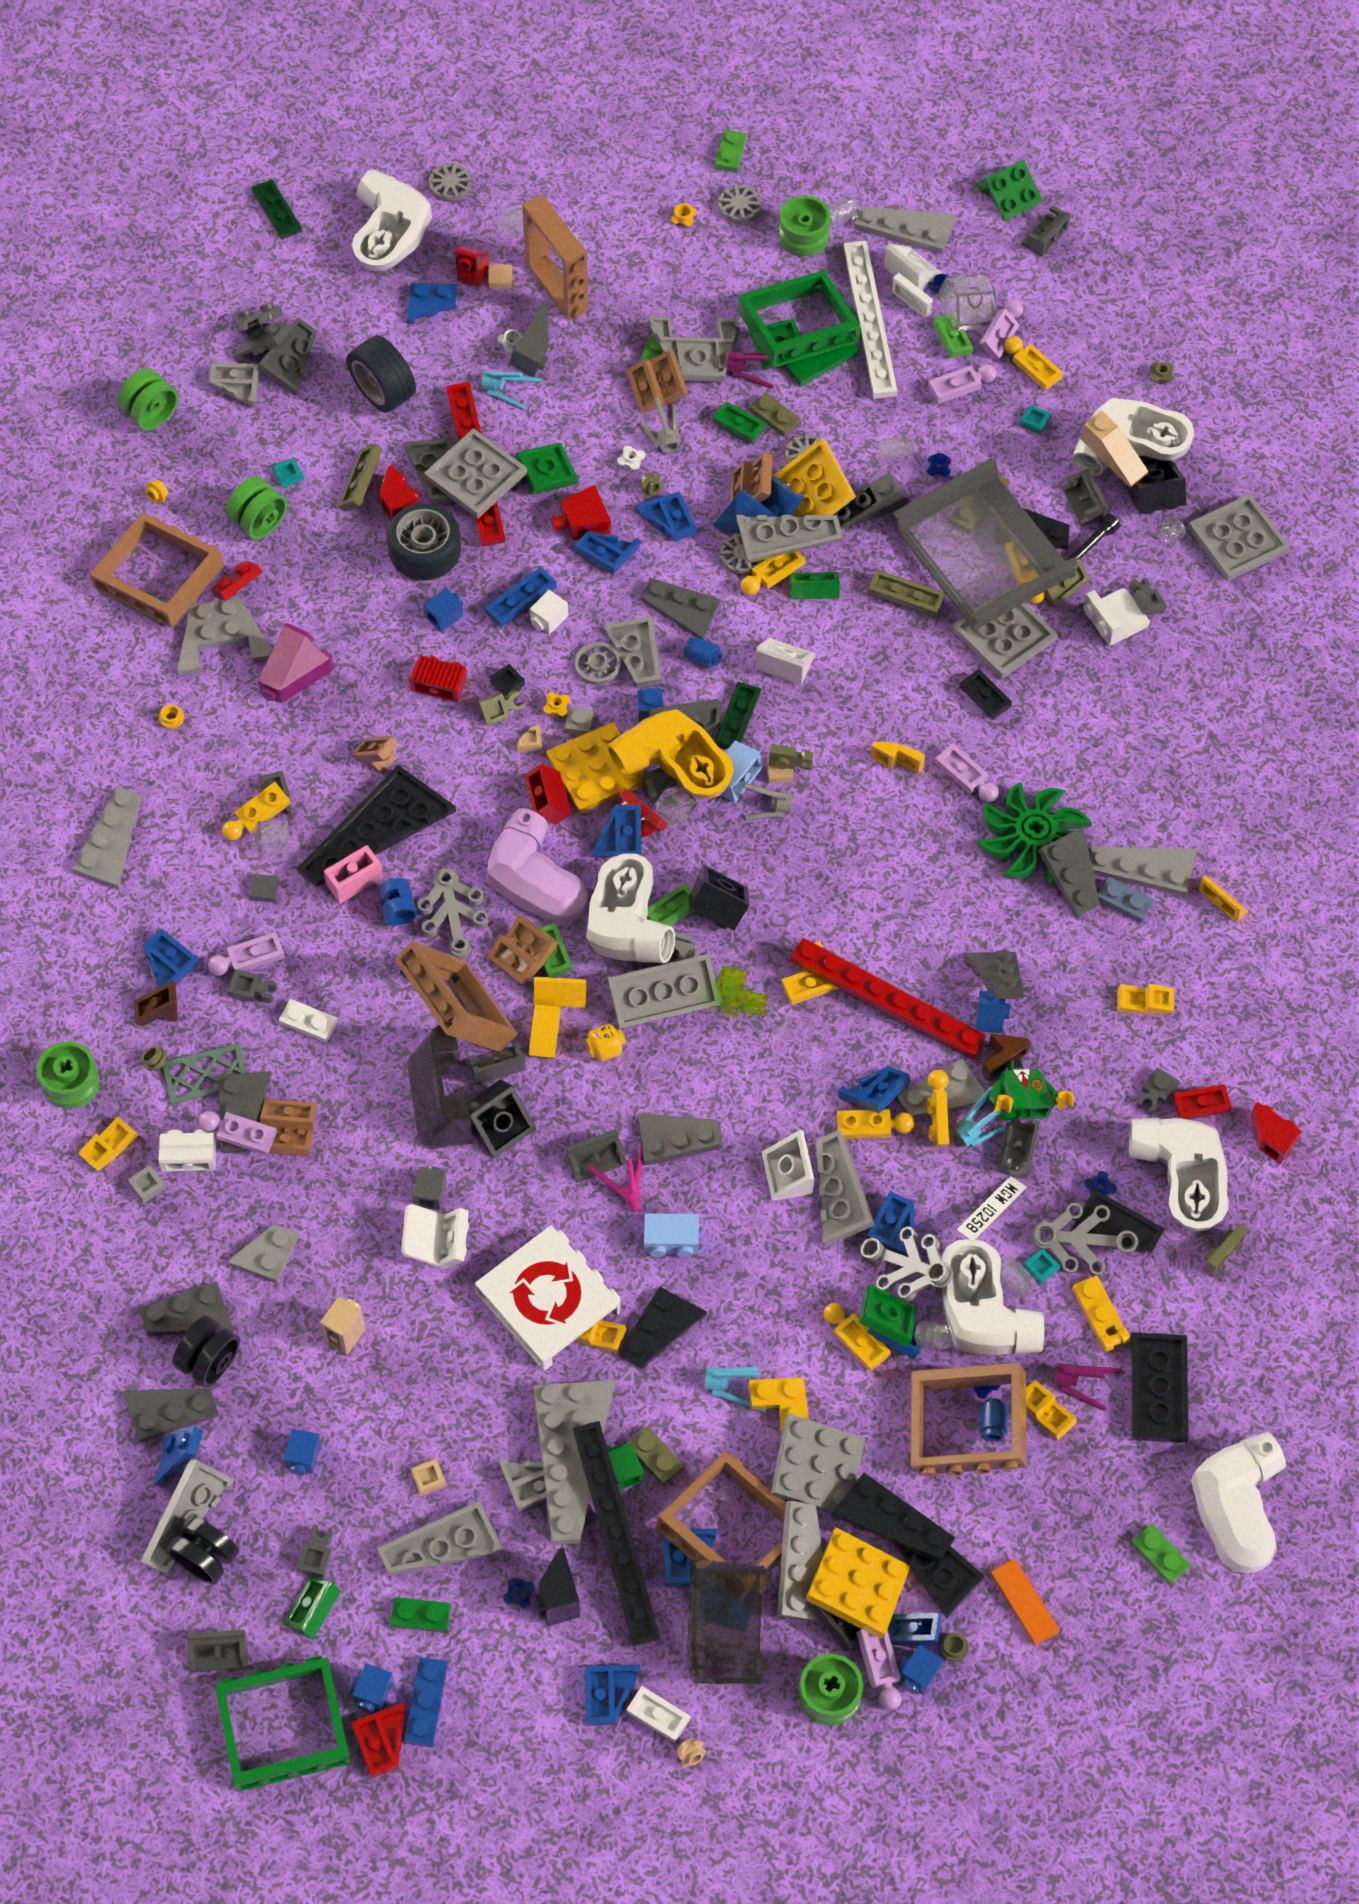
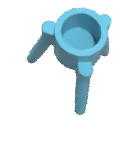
(495, 381)
(969, 1132)
(718, 1378)

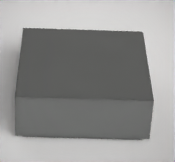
(263, 888)

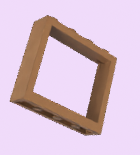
(545, 227)
(169, 612)
(426, 971)
(961, 1378)
(692, 1545)

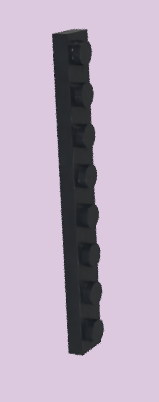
(616, 1534)

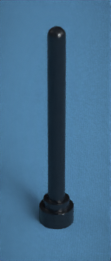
(1108, 526)

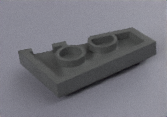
(999, 972)

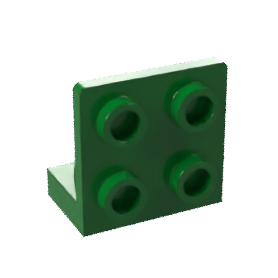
(1012, 189)

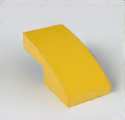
(891, 753)
(1148, 1000)
(544, 1031)
(109, 1144)
(605, 1336)
(1047, 1412)

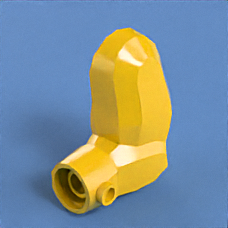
(680, 749)

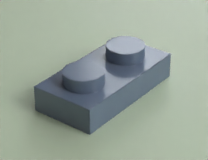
(1125, 899)

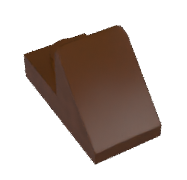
(157, 1004)
(1007, 1049)

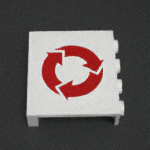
(547, 1295)

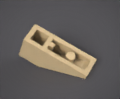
(1113, 448)

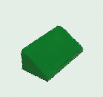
(814, 585)
(312, 1606)

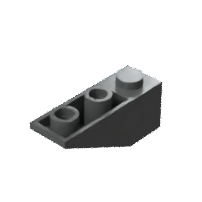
(873, 501)

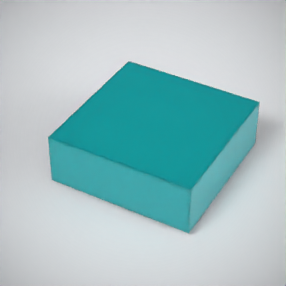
(1035, 419)
(287, 473)
(1041, 1266)

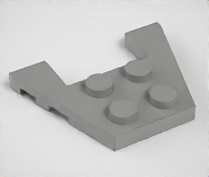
(697, 357)
(220, 625)

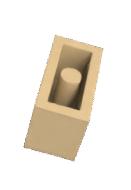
(343, 1325)

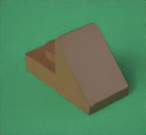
(377, 752)

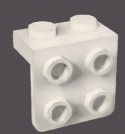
(1115, 615)
(435, 1236)

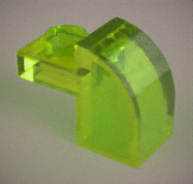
(735, 997)

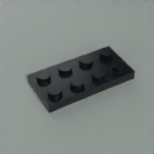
(1159, 1387)

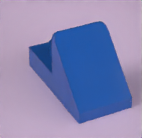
(915, 1629)

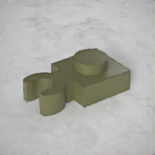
(496, 706)
(787, 757)

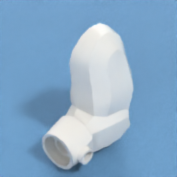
(396, 224)
(1148, 429)
(619, 913)
(1194, 1167)
(976, 1308)
(1233, 1505)

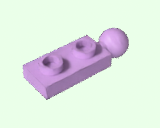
(1001, 328)
(961, 382)
(966, 773)
(248, 955)
(239, 1131)
(881, 1667)

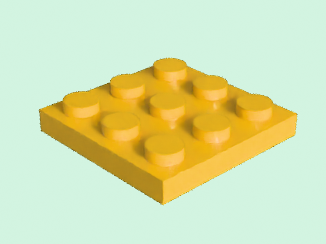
(818, 479)
(588, 769)
(858, 1583)

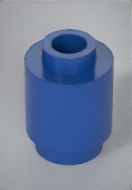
(703, 652)
(993, 1420)

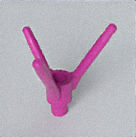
(631, 1191)

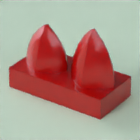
(649, 819)

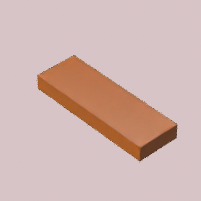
(1025, 1602)

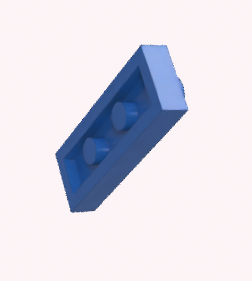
(520, 597)
(426, 1702)

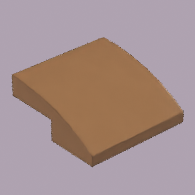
(657, 378)
(753, 478)
(522, 949)
(293, 1124)

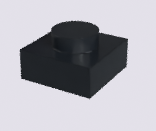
(507, 680)

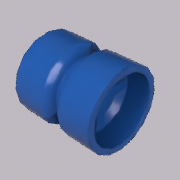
(397, 901)

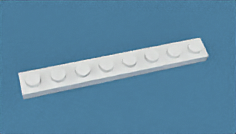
(870, 319)

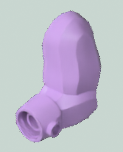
(532, 878)

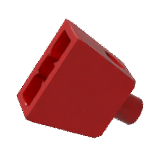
(583, 513)

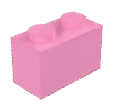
(353, 874)

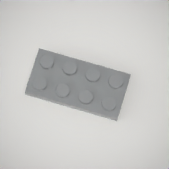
(663, 991)

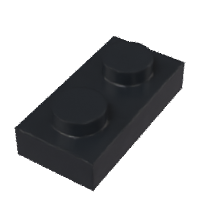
(985, 694)
(841, 1630)

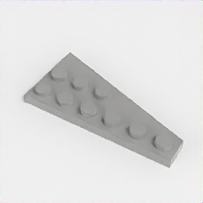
(566, 1488)

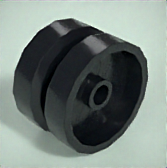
(206, 1351)
(202, 1549)

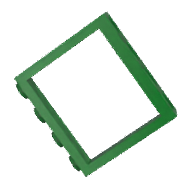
(808, 344)
(294, 1767)

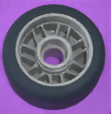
(424, 541)

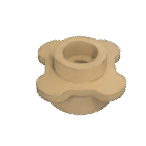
(691, 1752)

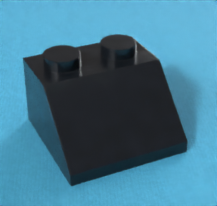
(719, 898)
(499, 1118)
(557, 1592)

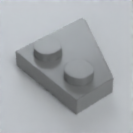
(267, 1253)

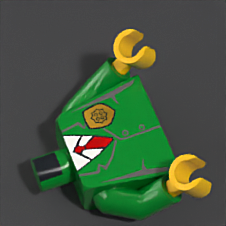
(1026, 1094)

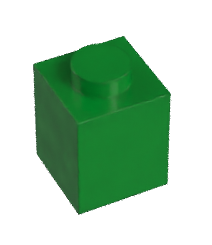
(626, 1465)

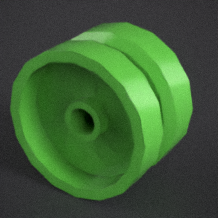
(804, 225)
(147, 399)
(256, 507)
(68, 1075)
(835, 1673)

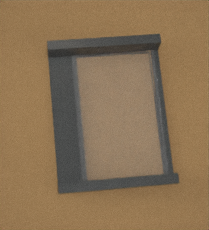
(981, 545)

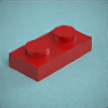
(236, 580)
(1202, 1102)

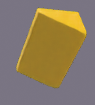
(1222, 899)
(560, 992)

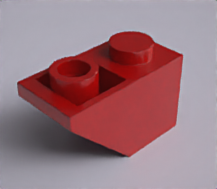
(471, 265)
(395, 493)
(1273, 1133)

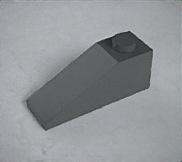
(533, 346)

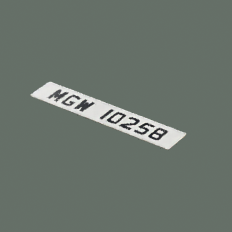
(991, 1208)

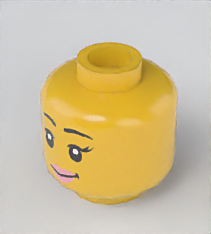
(605, 1042)

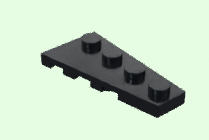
(880, 1511)
(946, 1581)

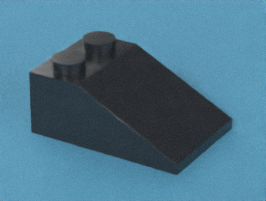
(1160, 488)

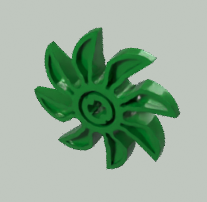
(1028, 829)

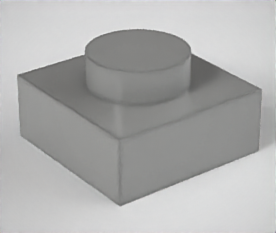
(579, 721)
(146, 1184)

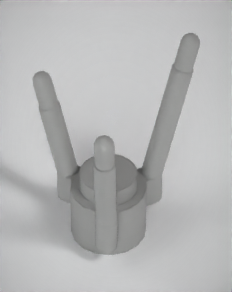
(668, 439)
(780, 802)

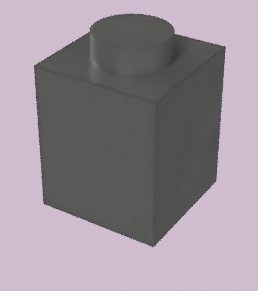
(429, 1187)

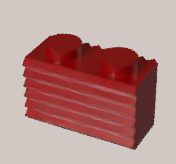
(438, 678)
(548, 793)

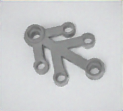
(452, 909)
(1080, 1238)
(910, 1264)

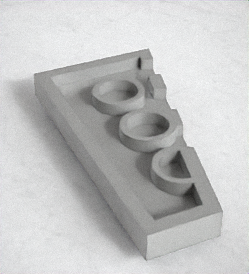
(911, 227)
(776, 536)
(107, 847)
(1148, 867)
(841, 1193)
(193, 1496)
(449, 1540)
(798, 1560)

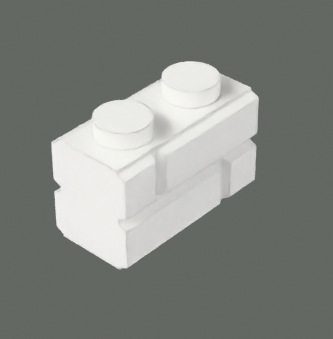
(187, 1151)

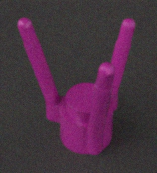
(739, 361)
(1069, 1375)

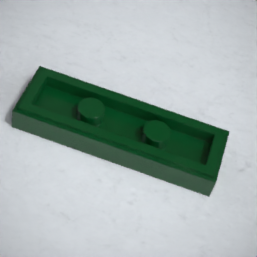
(276, 209)
(737, 715)

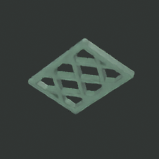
(189, 1060)

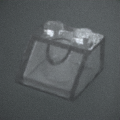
(968, 301)

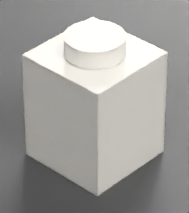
(548, 612)

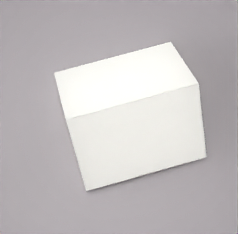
(909, 264)
(783, 660)
(789, 1168)

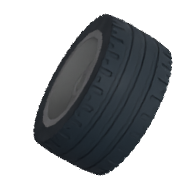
(381, 373)

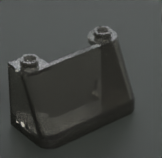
(439, 1118)
(725, 1622)

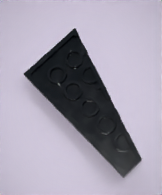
(384, 818)

